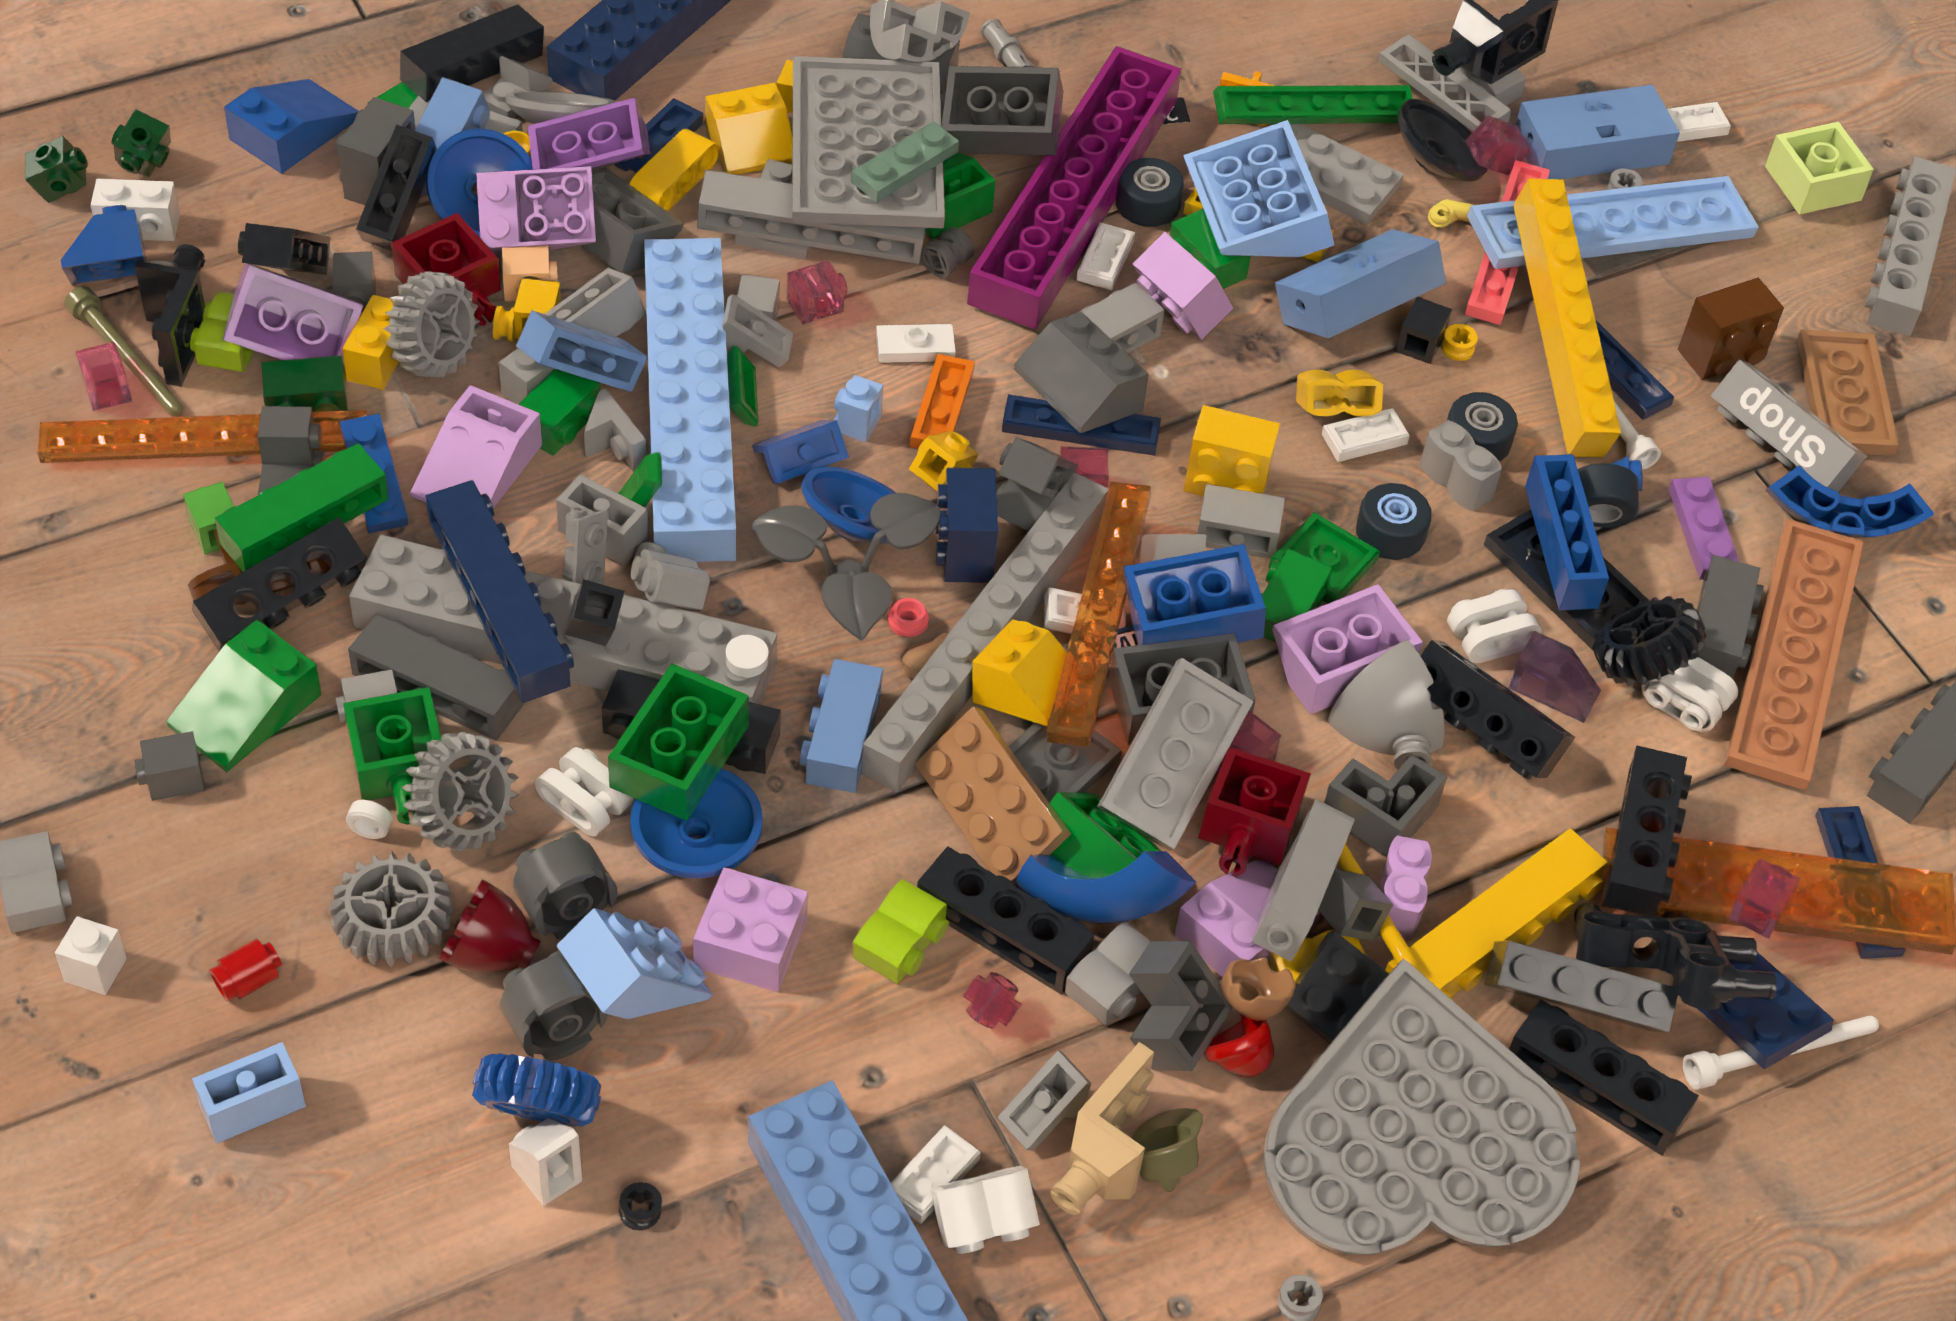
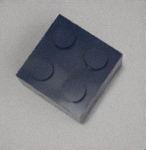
(967, 525)

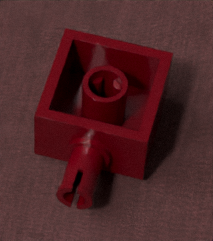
(452, 249)
(1253, 809)

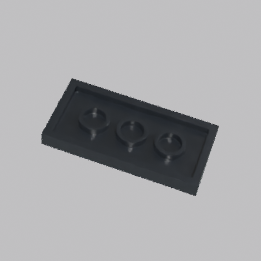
(1521, 552)

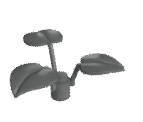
(850, 592)

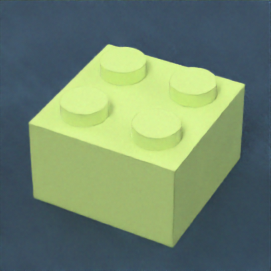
(1819, 168)

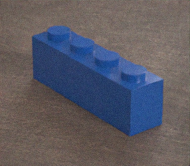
(1566, 532)

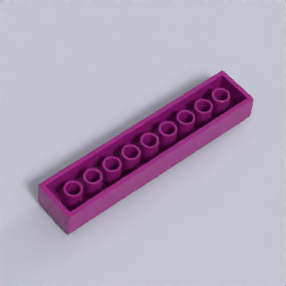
(1074, 189)

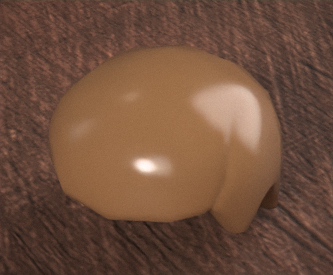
(1257, 989)

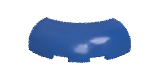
(1851, 517)
(1133, 892)

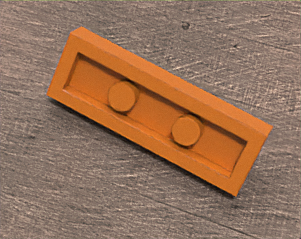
(943, 398)

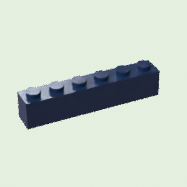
(499, 592)

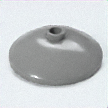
(548, 105)

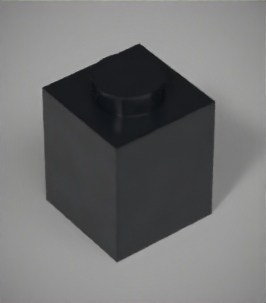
(1423, 330)
(594, 612)

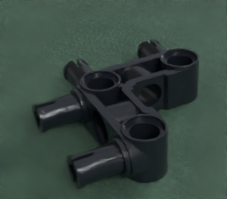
(1678, 946)

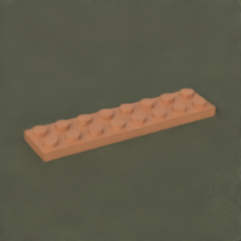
(1794, 655)

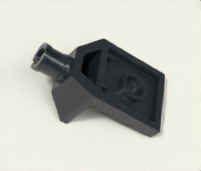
(1494, 46)
(176, 306)
(1334, 986)

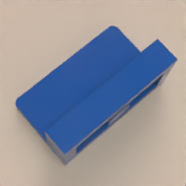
(802, 449)

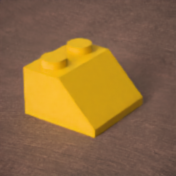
(749, 128)
(1019, 672)

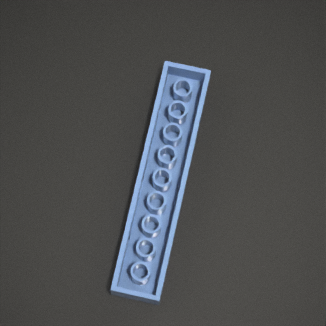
(690, 399)

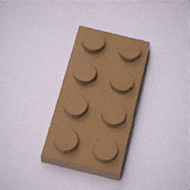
(1848, 388)
(991, 796)

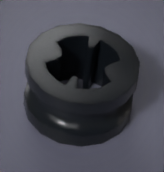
(641, 1218)

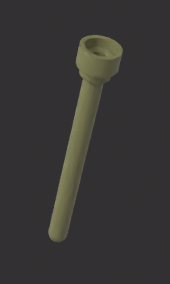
(86, 306)

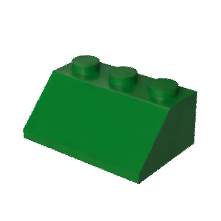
(1097, 840)

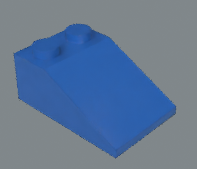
(286, 121)

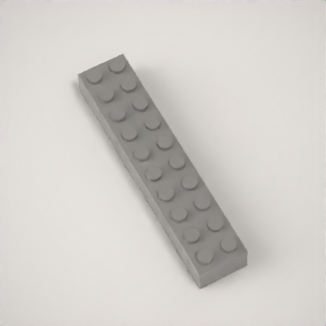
(423, 592)

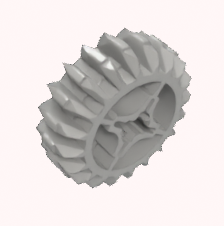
(431, 324)
(439, 791)
(416, 920)

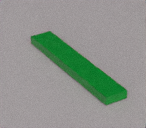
(1310, 104)

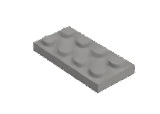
(1346, 177)
(1175, 754)

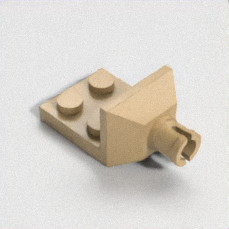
(1101, 1155)

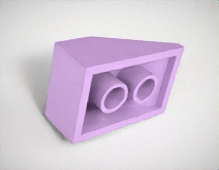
(1226, 914)

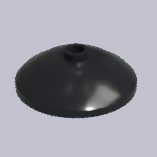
(1438, 141)

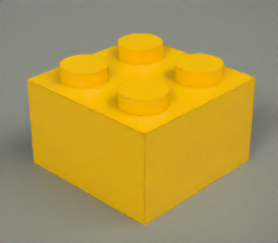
(1230, 452)

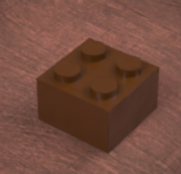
(1730, 328)

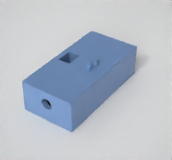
(1598, 132)
(1360, 283)

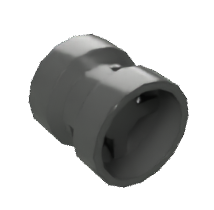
(944, 254)

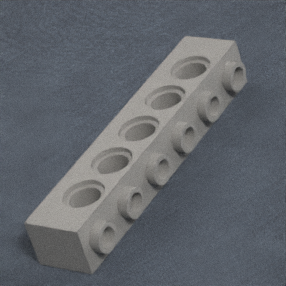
(1910, 246)

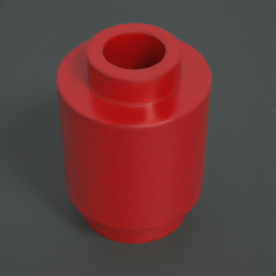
(246, 969)

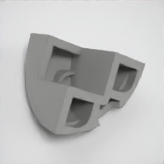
(914, 34)
(1389, 703)

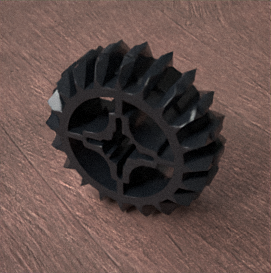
(1649, 640)

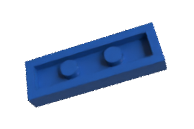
(370, 434)

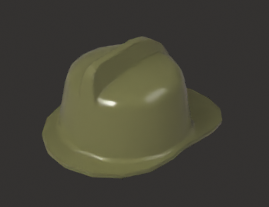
(1169, 1146)

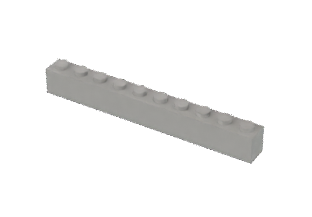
(1013, 593)

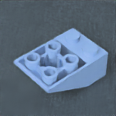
(632, 965)

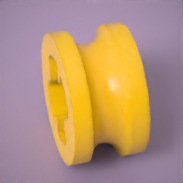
(504, 324)
(1458, 333)

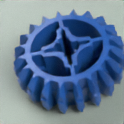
(536, 1089)

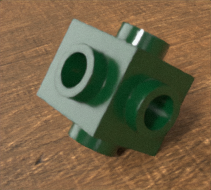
(141, 144)
(55, 169)

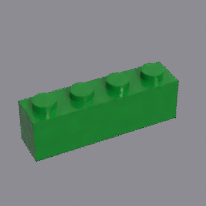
(283, 514)

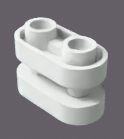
(1493, 625)
(1693, 694)
(582, 791)

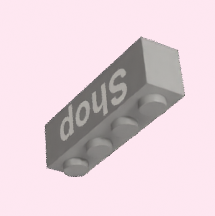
(1787, 426)

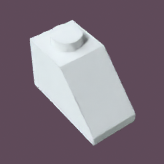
(547, 1159)

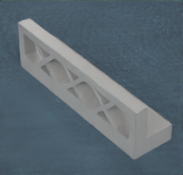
(1452, 93)

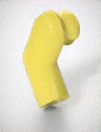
(1448, 212)

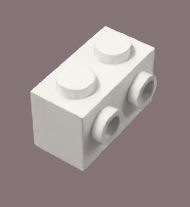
(152, 201)

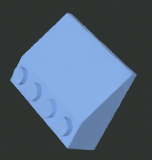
(1260, 195)

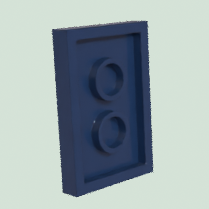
(1771, 1027)

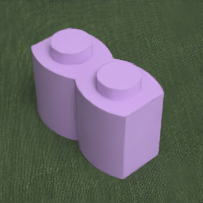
(1405, 883)

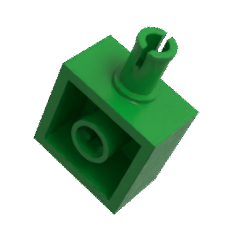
(384, 739)

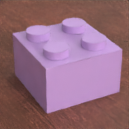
(1182, 286)
(750, 929)

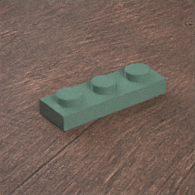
(904, 161)

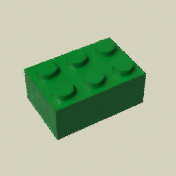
(678, 741)

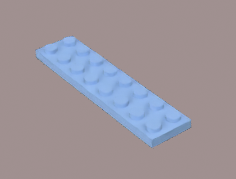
(1628, 220)

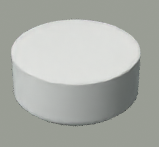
(746, 656)
(369, 819)

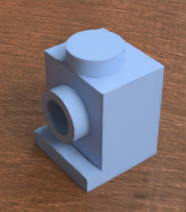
(859, 407)

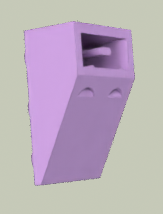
(536, 208)
(480, 442)

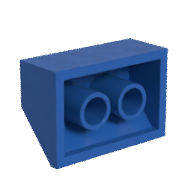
(105, 247)
(1195, 597)

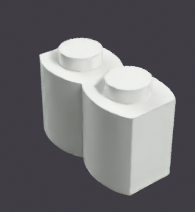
(985, 1208)

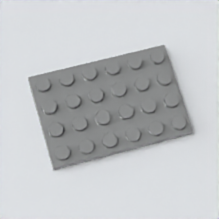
(846, 117)

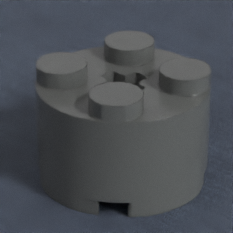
(562, 884)
(550, 1008)

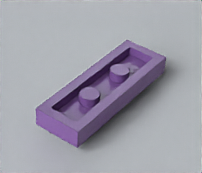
(1701, 521)

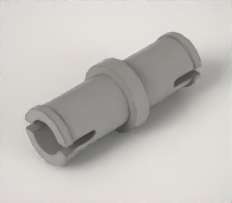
(1006, 48)

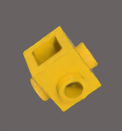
(938, 454)

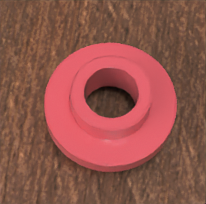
(913, 611)

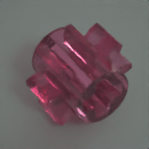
(992, 1000)

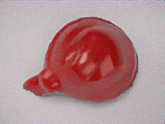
(1243, 1048)

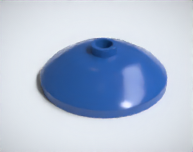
(455, 169)
(844, 501)
(725, 817)

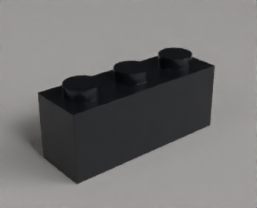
(396, 187)

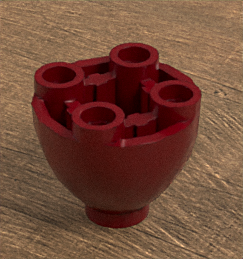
(490, 935)

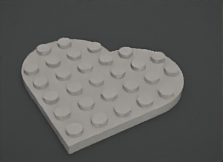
(1416, 1127)

